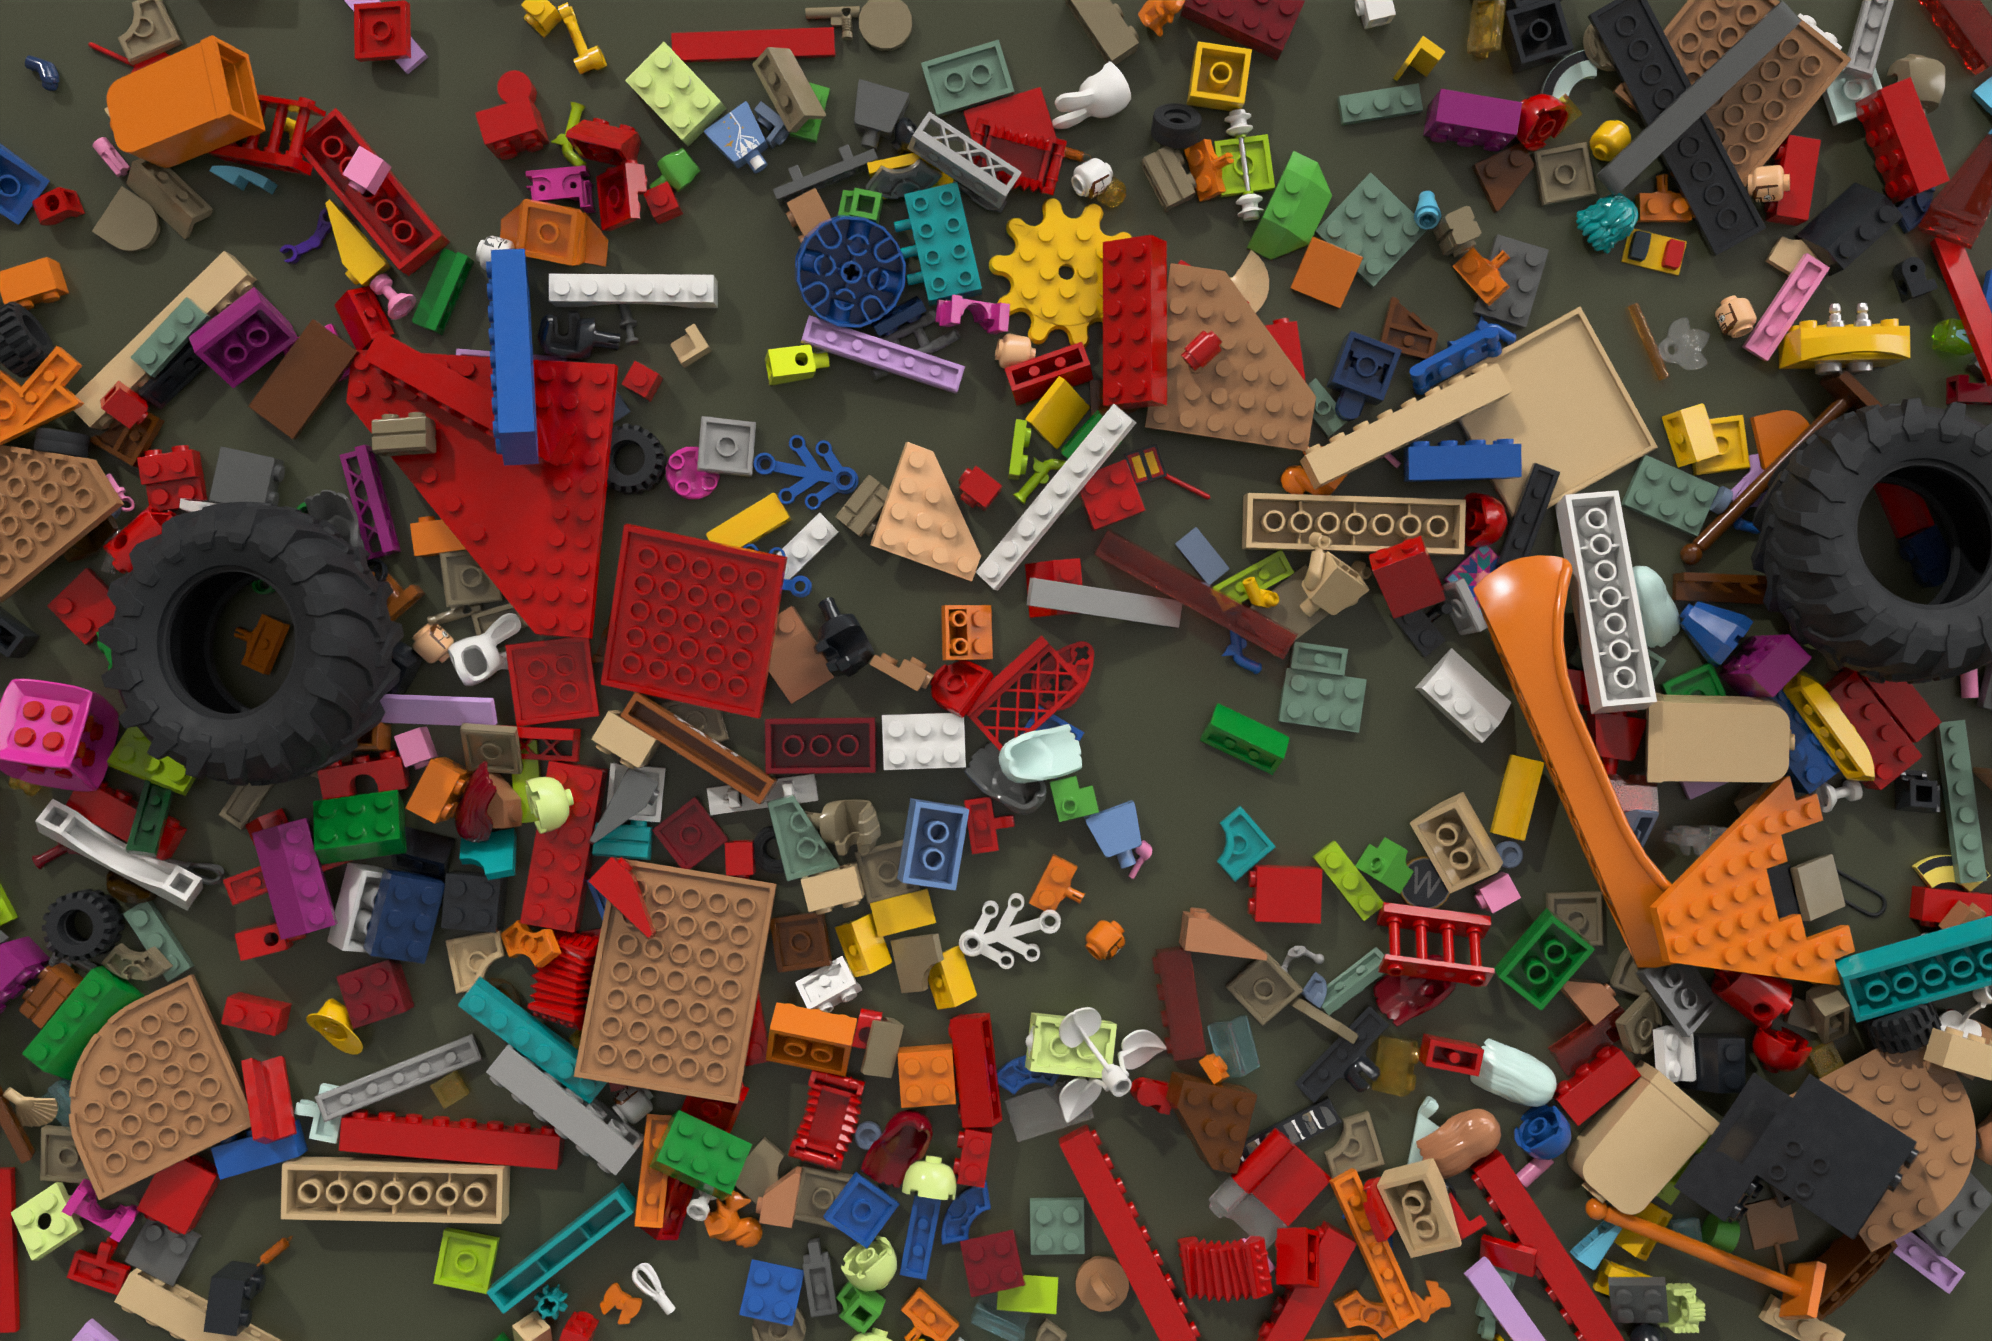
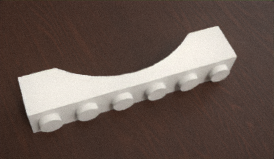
(657, 289)
(87, 839)

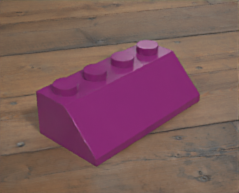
(294, 878)

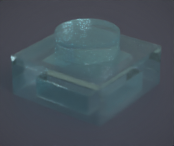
(1688, 1227)

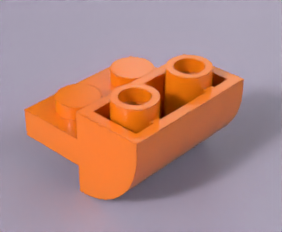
(966, 632)

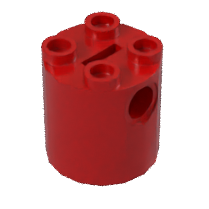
(143, 527)
(1753, 995)

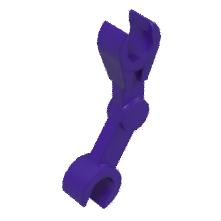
(314, 241)

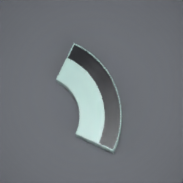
(1568, 73)

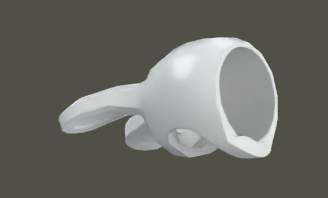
(1097, 97)
(478, 657)

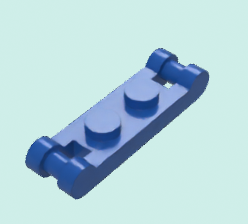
(1455, 359)

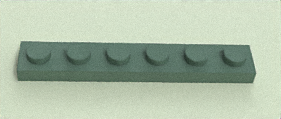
(1960, 802)

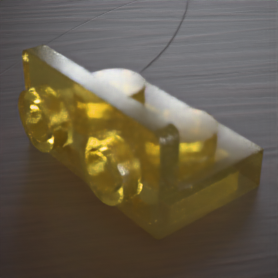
(1486, 27)
(1396, 1065)

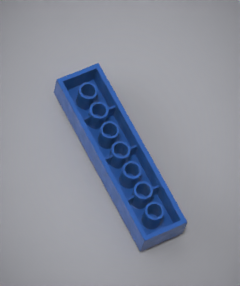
(512, 358)

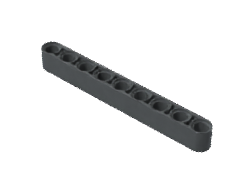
(1698, 97)

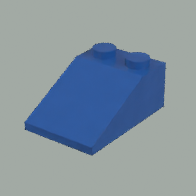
(18, 185)

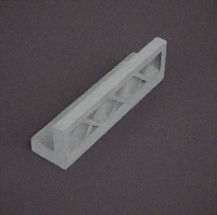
(957, 166)

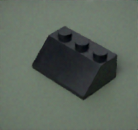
(1849, 226)

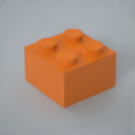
(439, 790)
(926, 1075)

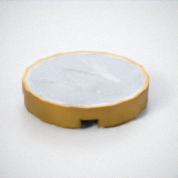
(1425, 885)

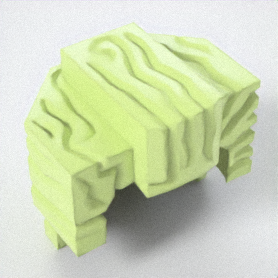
(1684, 1308)

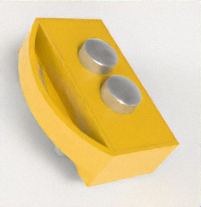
(1841, 346)

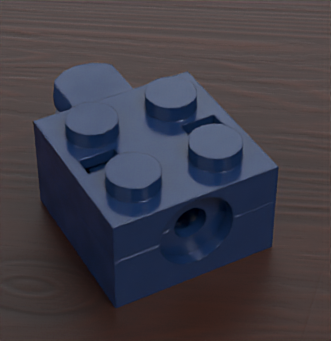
(1359, 374)

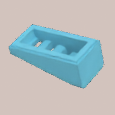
(1596, 1244)

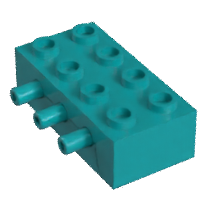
(940, 244)

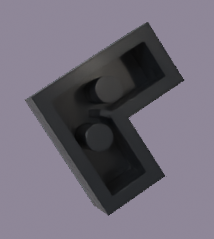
(15, 637)
(231, 1296)

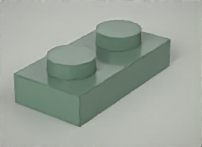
(1318, 658)

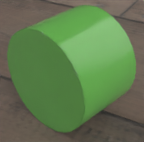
(1720, 1233)

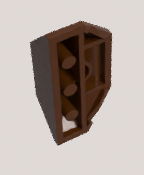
(1847, 1270)

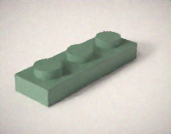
(1380, 104)
(170, 337)
(154, 931)
(1352, 981)

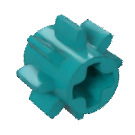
(552, 1294)

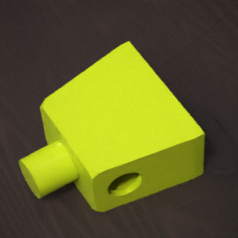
(783, 368)

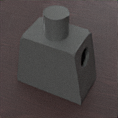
(878, 112)

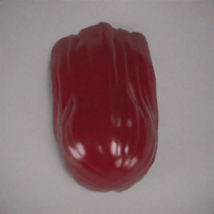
(471, 813)
(1410, 996)
(898, 1147)

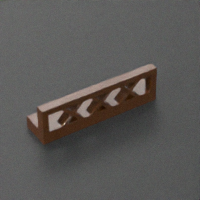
(1719, 588)

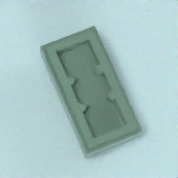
(1324, 410)

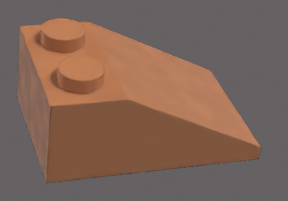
(793, 657)
(1208, 935)

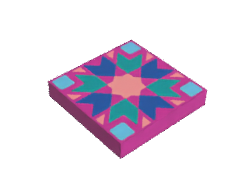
(1474, 568)

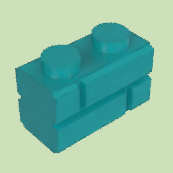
(627, 841)

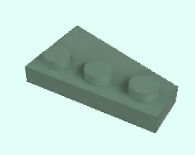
(798, 840)

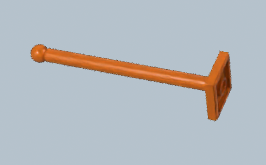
(1800, 1287)

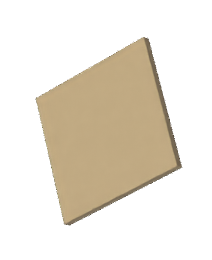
(1561, 409)

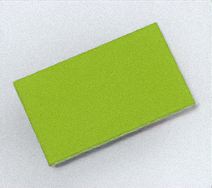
(1036, 1296)

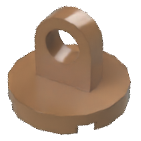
(1101, 1283)

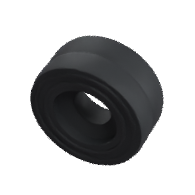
(1176, 125)
(61, 442)

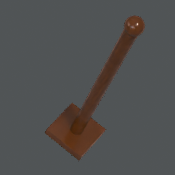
(1848, 397)

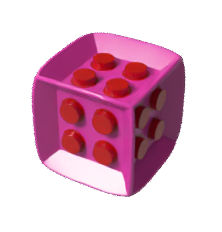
(56, 734)

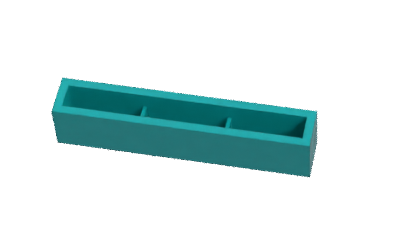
(528, 1036)
(562, 1248)

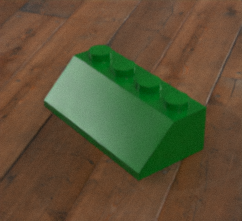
(78, 1019)

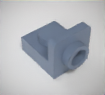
(769, 120)

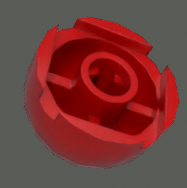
(1539, 119)
(1483, 520)
(1780, 1049)

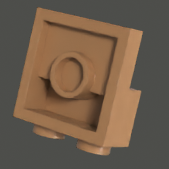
(909, 673)

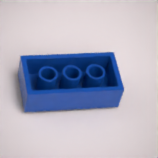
(1462, 462)
(1809, 762)

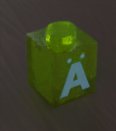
(1951, 337)

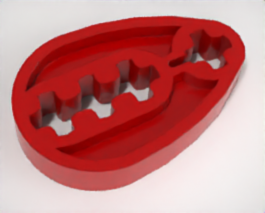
(1082, 668)

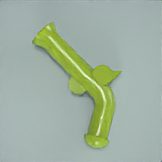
(567, 148)
(1039, 476)

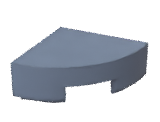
(1315, 990)

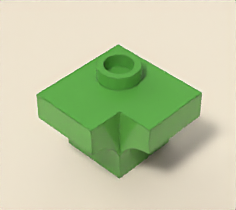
(861, 204)
(1071, 800)
(1386, 864)
(859, 1307)

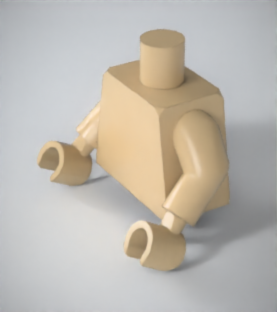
(1330, 581)

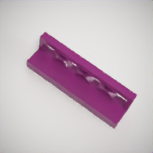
(376, 501)

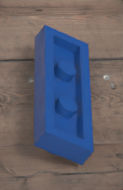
(920, 1237)

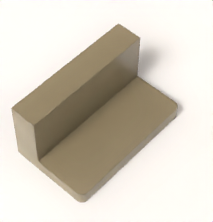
(882, 1047)

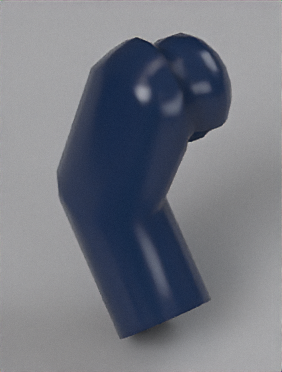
(47, 72)

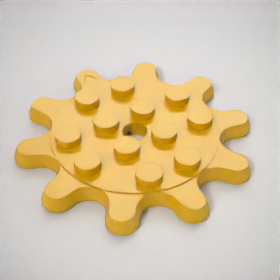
(1035, 275)

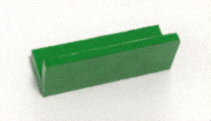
(443, 291)
(1245, 739)

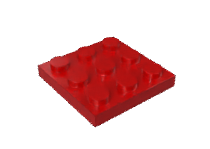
(552, 680)

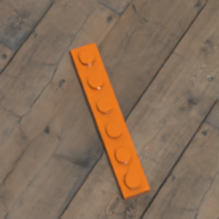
(1377, 1255)

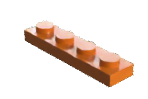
(652, 1183)

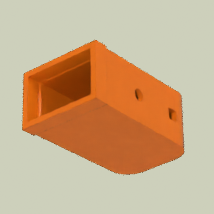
(186, 104)

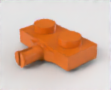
(1207, 169)
(1662, 205)
(1483, 274)
(263, 643)
(1055, 885)
(928, 1318)

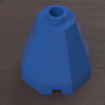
(1714, 630)

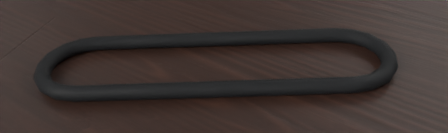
(1884, 901)

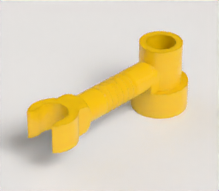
(588, 58)

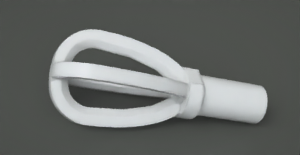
(658, 1295)

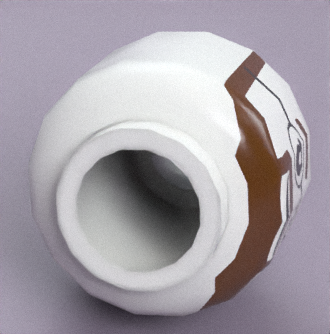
(1091, 178)

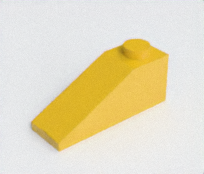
(356, 251)

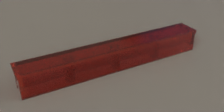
(1196, 594)

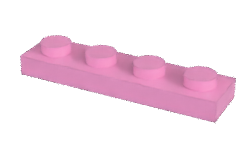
(1785, 307)

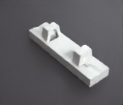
(726, 799)

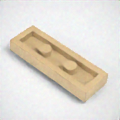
(1800, 1329)

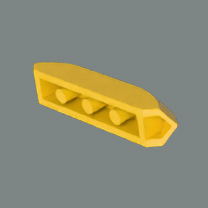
(1830, 727)

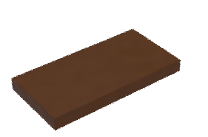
(303, 379)

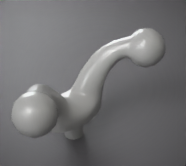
(1298, 951)

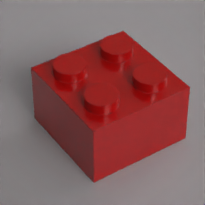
(512, 128)
(1110, 496)

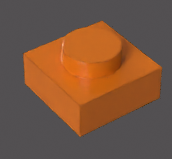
(1215, 1068)

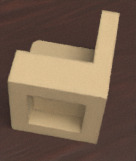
(690, 346)
(532, 1329)

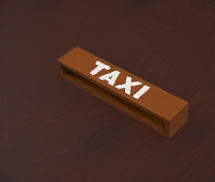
(699, 748)

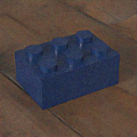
(404, 916)

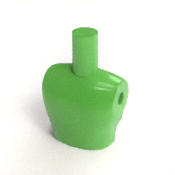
(677, 169)

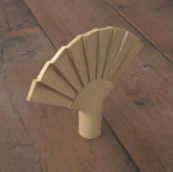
(1252, 281)
(32, 1110)

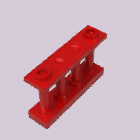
(271, 156)
(1436, 921)

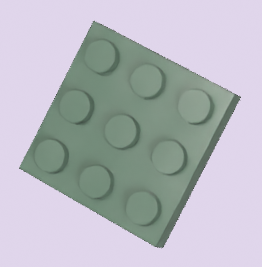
(1372, 226)

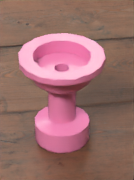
(399, 304)

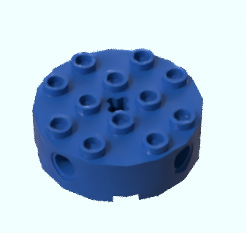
(862, 296)

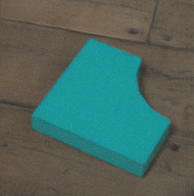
(1244, 844)
(494, 856)

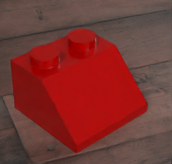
(1056, 570)

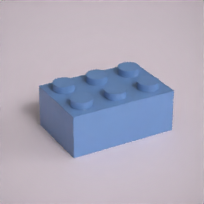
(933, 844)

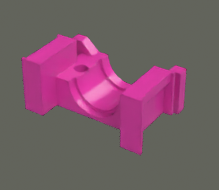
(559, 185)
(990, 316)
(84, 1204)

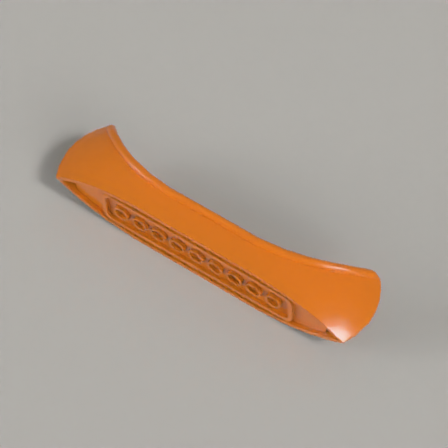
(1525, 619)

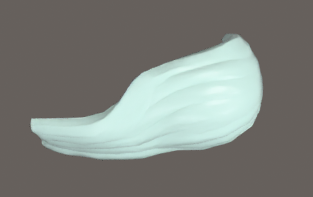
(1656, 606)
(1041, 755)
(1515, 1075)

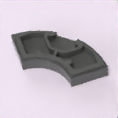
(897, 182)

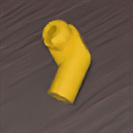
(1258, 596)

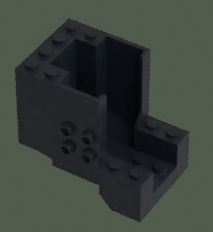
(1807, 1146)

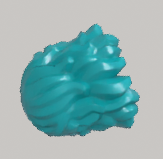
(1608, 221)

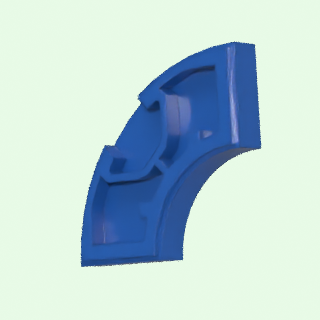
(1015, 1075)
(962, 1212)

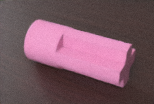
(111, 156)

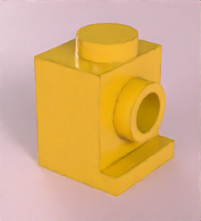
(541, 15)

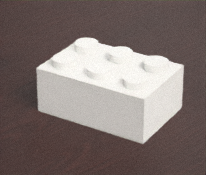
(923, 741)

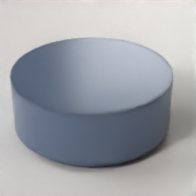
(1721, 500)
(1510, 853)
(867, 1134)

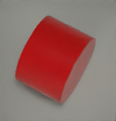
(515, 86)

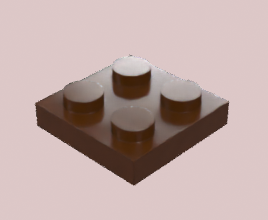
(800, 941)

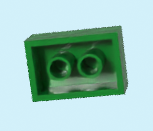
(359, 827)
(1544, 959)
(700, 1155)

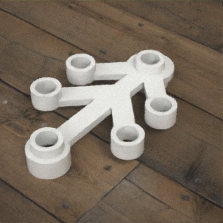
(1005, 933)

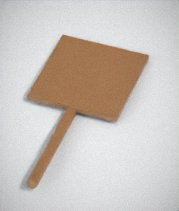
(1771, 1226)

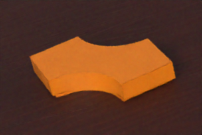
(538, 946)
(1359, 1311)

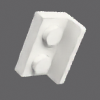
(829, 986)
(1674, 1054)

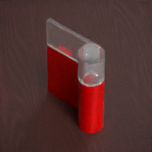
(1269, 1188)

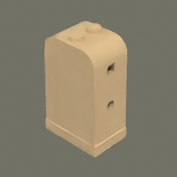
(1716, 739)
(1639, 1141)

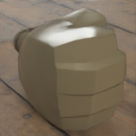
(1927, 77)
(848, 824)

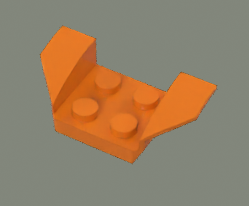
(555, 233)

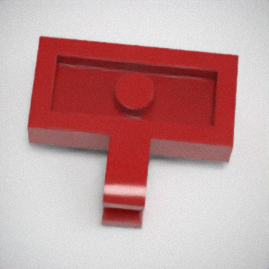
(983, 824)
(99, 1269)

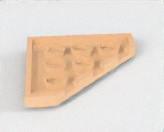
(924, 518)

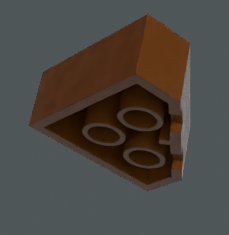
(1213, 1117)

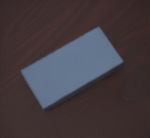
(1202, 556)

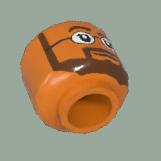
(1105, 940)

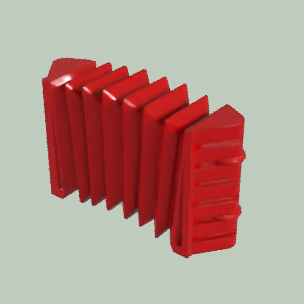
(1035, 158)
(564, 980)
(828, 1119)
(1225, 1269)

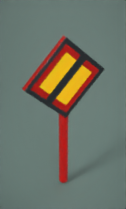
(1148, 466)

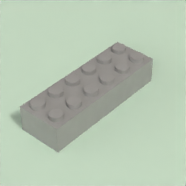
(590, 1126)

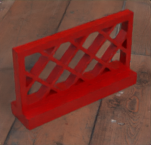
(1013, 674)

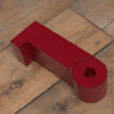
(1961, 391)

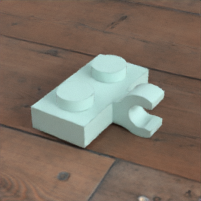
(320, 1130)

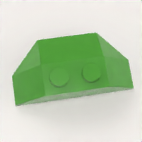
(1292, 209)

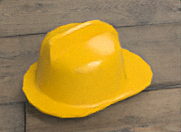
(336, 1027)

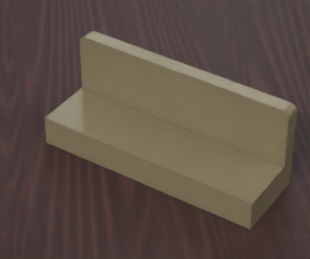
(788, 87)
(168, 196)

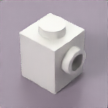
(1375, 12)

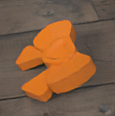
(1437, 1299)
(623, 1301)

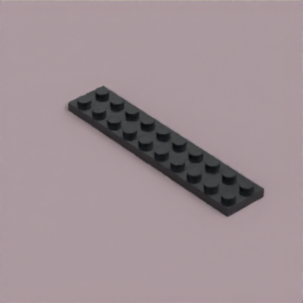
(1697, 156)

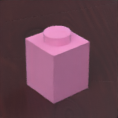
(366, 171)
(416, 747)
(1496, 892)

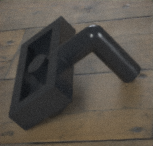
(1420, 629)

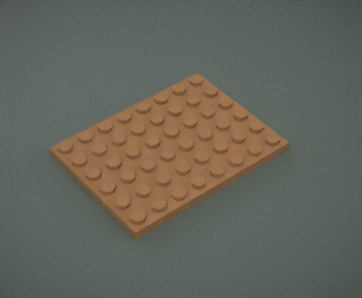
(682, 1003)

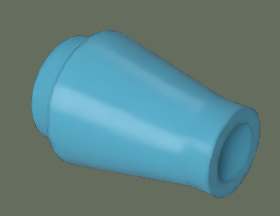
(1427, 211)

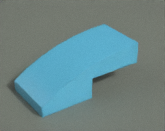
(240, 177)

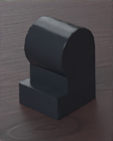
(1911, 280)

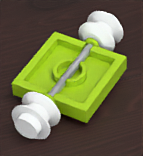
(1251, 166)

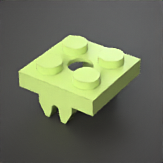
(62, 1227)

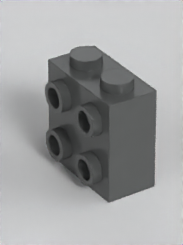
(246, 477)

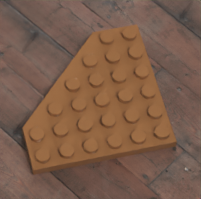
(1246, 389)
(46, 509)

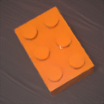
(810, 1039)

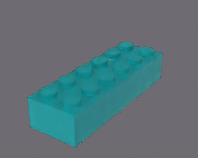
(1918, 970)

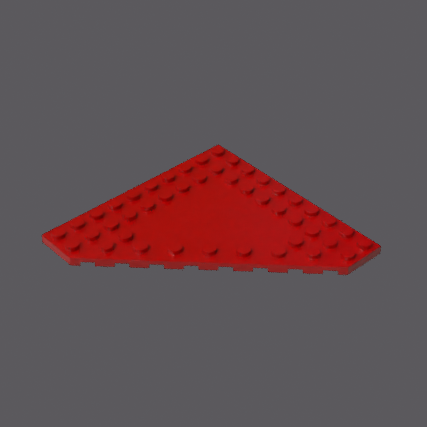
(527, 523)

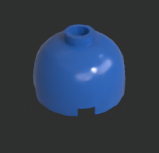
(1543, 1132)

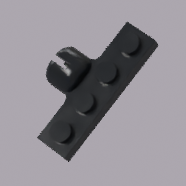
(1346, 1059)

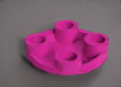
(684, 477)

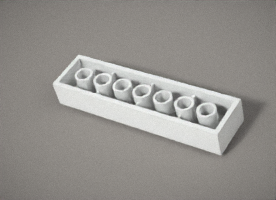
(1605, 603)

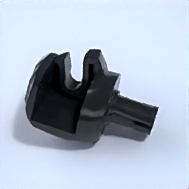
(577, 341)
(842, 641)

